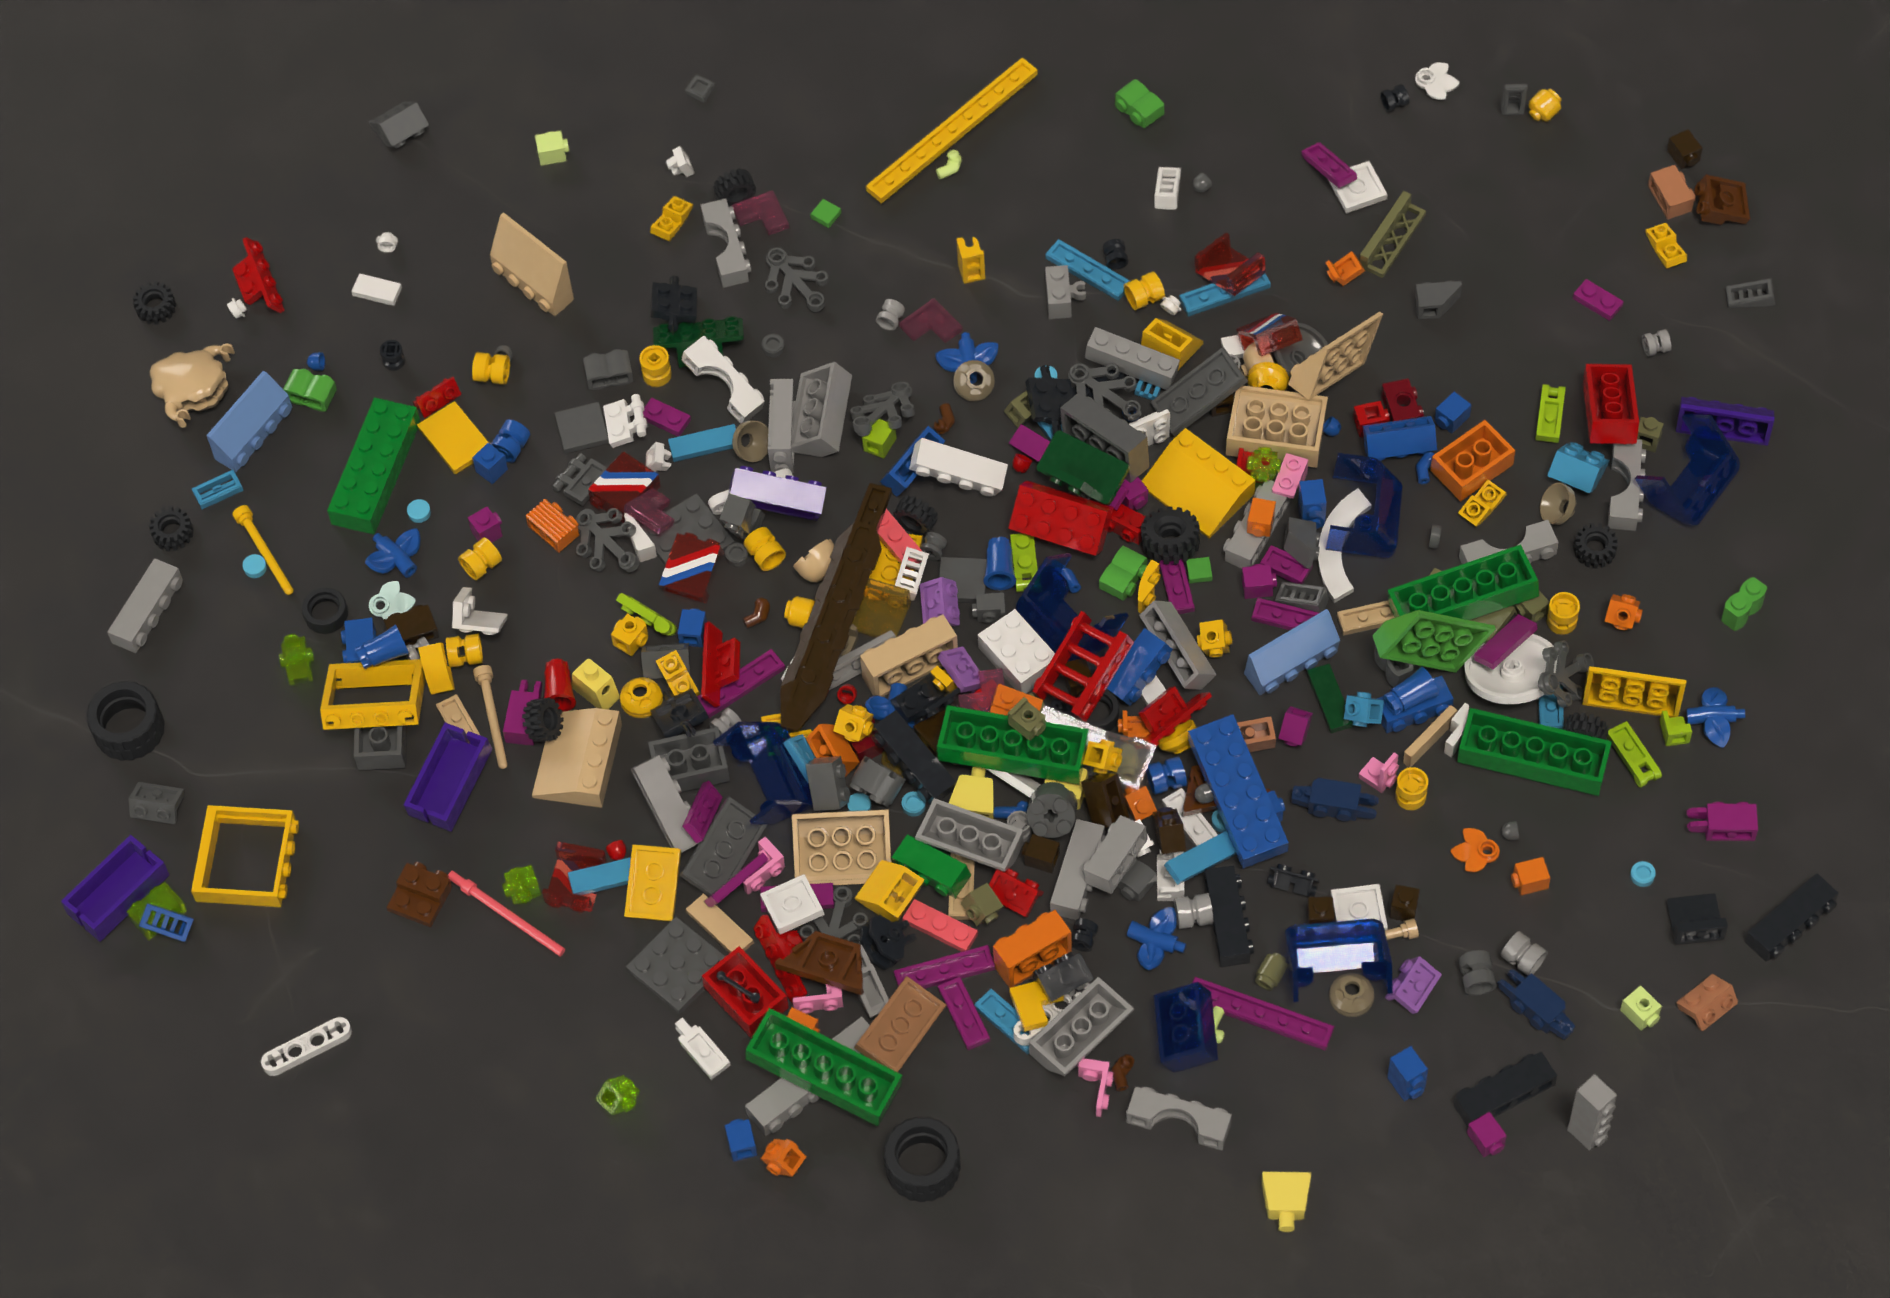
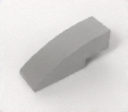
(873, 994)

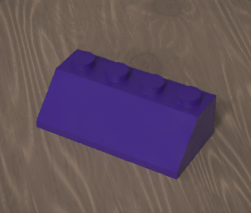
(1734, 420)

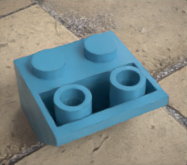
(1578, 467)

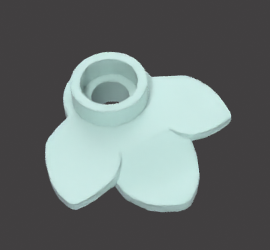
(393, 599)

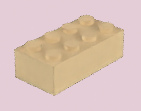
(907, 656)

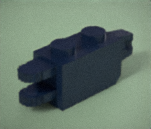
(1335, 800)
(1538, 1004)

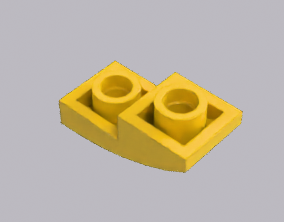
(672, 218)
(1665, 245)
(1483, 503)
(1147, 585)
(435, 668)
(676, 674)

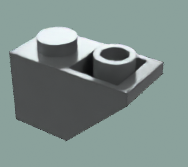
(1436, 298)
(1302, 541)

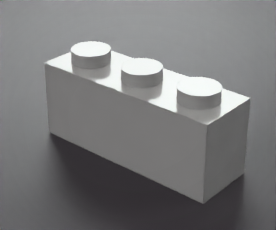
(1115, 854)

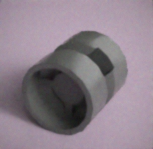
(1477, 972)

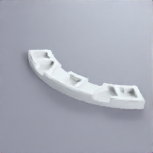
(1330, 561)

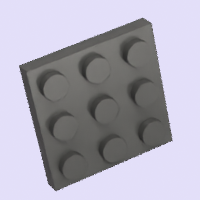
(689, 517)
(675, 965)

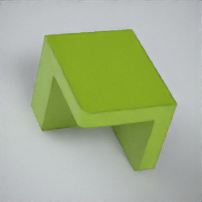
(880, 439)
(1675, 730)

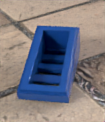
(183, 931)

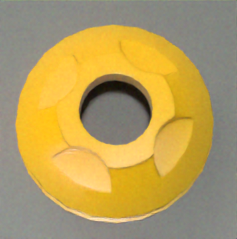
(1268, 374)
(640, 706)
(1177, 741)

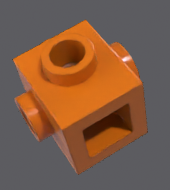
(1617, 608)
(783, 1157)

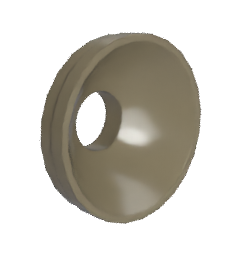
(965, 388)
(758, 444)
(1553, 502)
(1349, 1004)

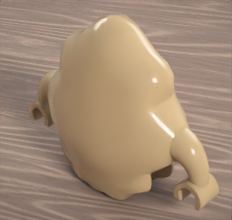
(190, 381)

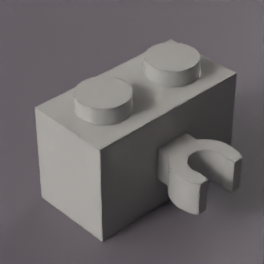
(1060, 292)

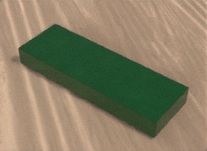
(1329, 697)

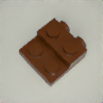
(1722, 200)
(420, 894)

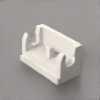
(1166, 886)

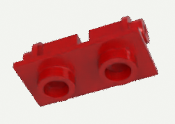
(438, 397)

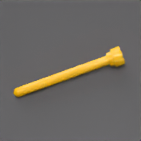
(243, 516)

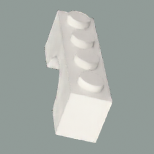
(706, 359)

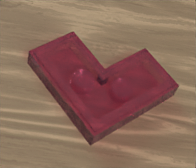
(762, 207)
(932, 317)
(648, 511)
(982, 700)

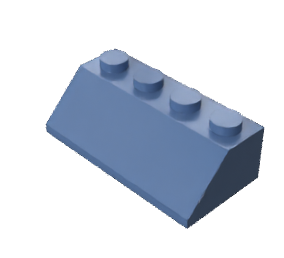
(249, 422)
(1292, 653)

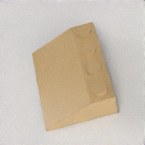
(531, 266)
(1335, 359)
(1277, 421)
(580, 760)
(840, 845)

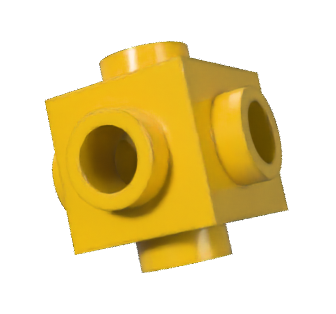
(629, 634)
(1214, 638)
(854, 722)
(1103, 756)

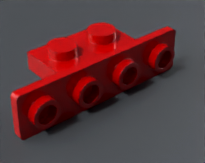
(255, 277)
(720, 663)
(1168, 711)
(777, 947)

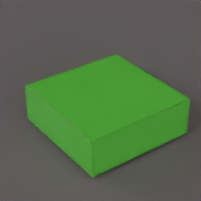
(825, 213)
(1199, 570)

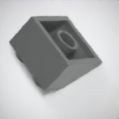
(399, 124)

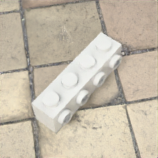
(958, 467)

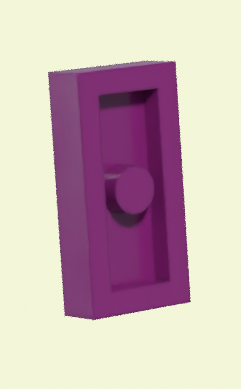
(1598, 299)
(666, 417)
(1285, 565)

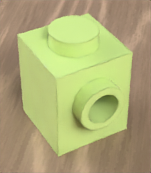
(551, 147)
(1641, 1008)

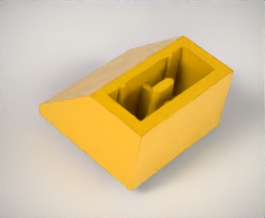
(1170, 340)
(889, 890)

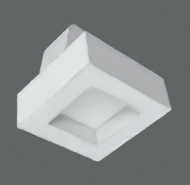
(680, 163)
(655, 457)

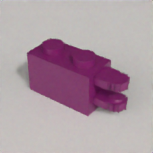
(513, 726)
(1725, 821)

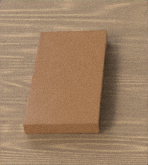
(900, 1025)

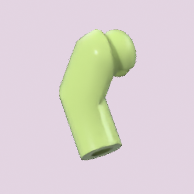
(952, 166)
(1218, 1013)

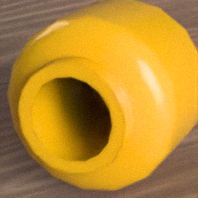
(1544, 105)
(798, 611)

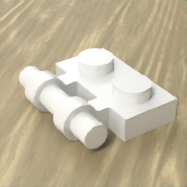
(618, 421)

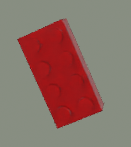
(1611, 404)
(1061, 518)

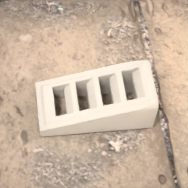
(1167, 189)
(641, 542)
(908, 584)

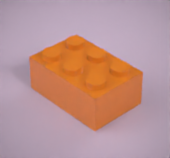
(1472, 460)
(1031, 948)

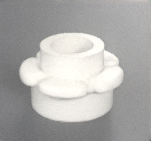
(387, 242)
(1171, 305)
(237, 308)

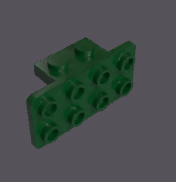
(688, 333)
(1082, 468)

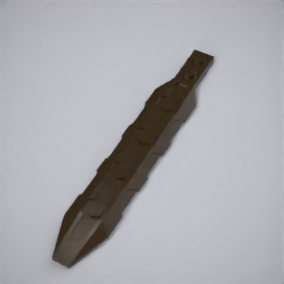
(833, 612)

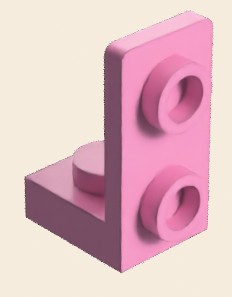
(1291, 472)
(1379, 774)
(772, 867)
(828, 1002)
(1097, 1070)

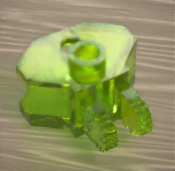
(296, 658)

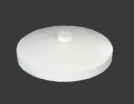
(1514, 678)

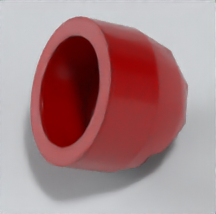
(1021, 463)
(847, 698)
(616, 850)

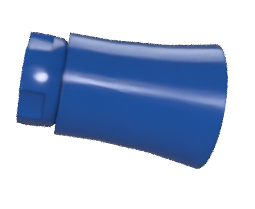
(999, 565)
(382, 648)
(1411, 692)

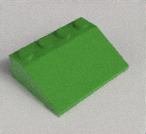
(1430, 640)

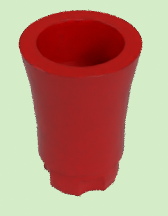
(558, 684)

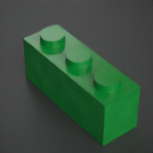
(935, 867)

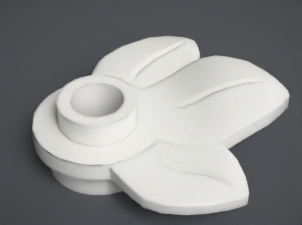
(1437, 81)

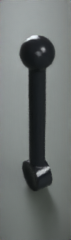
(754, 997)

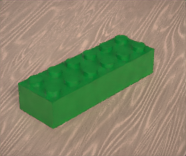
(374, 466)
(1470, 588)
(991, 743)
(1534, 751)
(823, 1067)

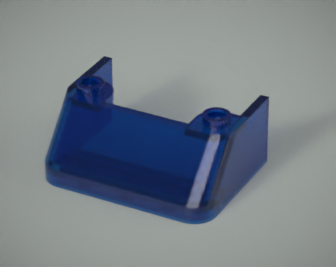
(1702, 480)
(1374, 533)
(1051, 616)
(775, 769)
(1337, 948)

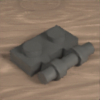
(578, 487)

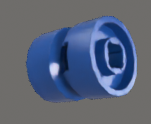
(511, 439)
(1166, 775)

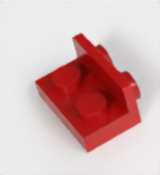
(1127, 524)
(1014, 892)

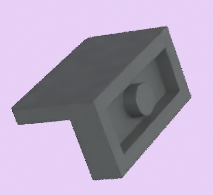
(654, 652)

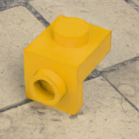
(942, 679)

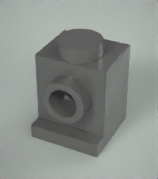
(989, 607)

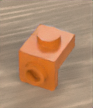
(1345, 269)
(1132, 726)
(1139, 803)

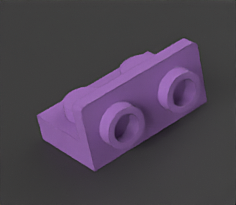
(939, 599)
(961, 669)
(1414, 984)

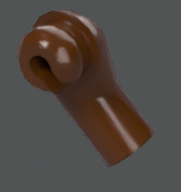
(947, 420)
(760, 613)
(1121, 1069)

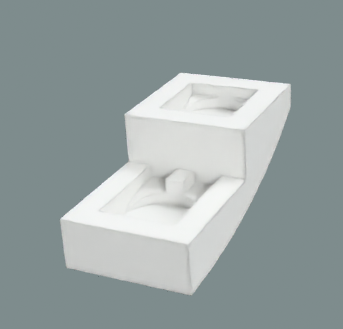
(1457, 728)

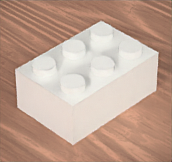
(1016, 649)

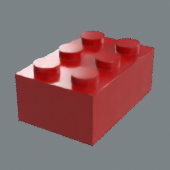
(745, 972)

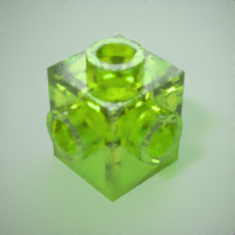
(1258, 470)
(521, 884)
(618, 1095)

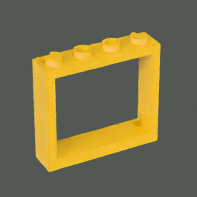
(373, 714)
(245, 816)

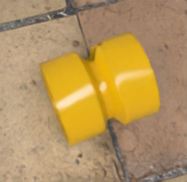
(1145, 290)
(655, 366)
(491, 368)
(765, 548)
(480, 558)
(1563, 613)
(472, 647)
(1411, 788)

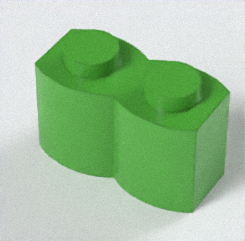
(1139, 103)
(310, 389)
(1123, 573)
(1744, 603)

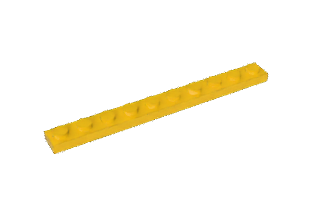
(951, 130)

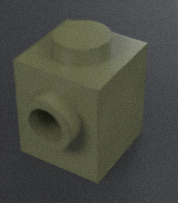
(1533, 609)
(982, 905)

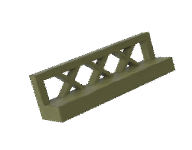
(1385, 230)

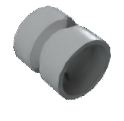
(1193, 911)
(1527, 956)

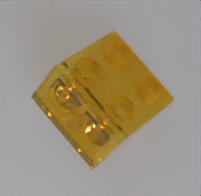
(882, 608)

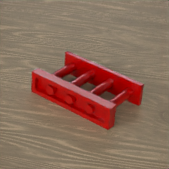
(1095, 685)

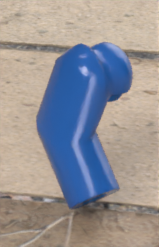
(1422, 468)
(1073, 583)
(1003, 812)

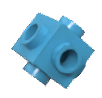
(1363, 709)

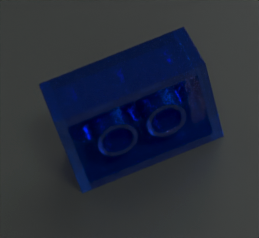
(1185, 1027)

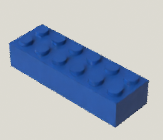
(1238, 791)

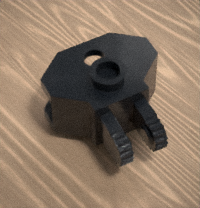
(886, 939)

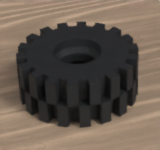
(1170, 523)

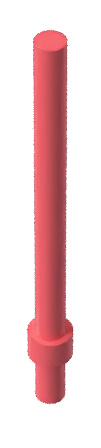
(470, 888)

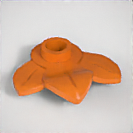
(1472, 850)

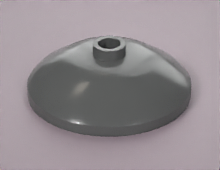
(1300, 351)

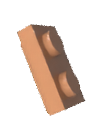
(1708, 1001)

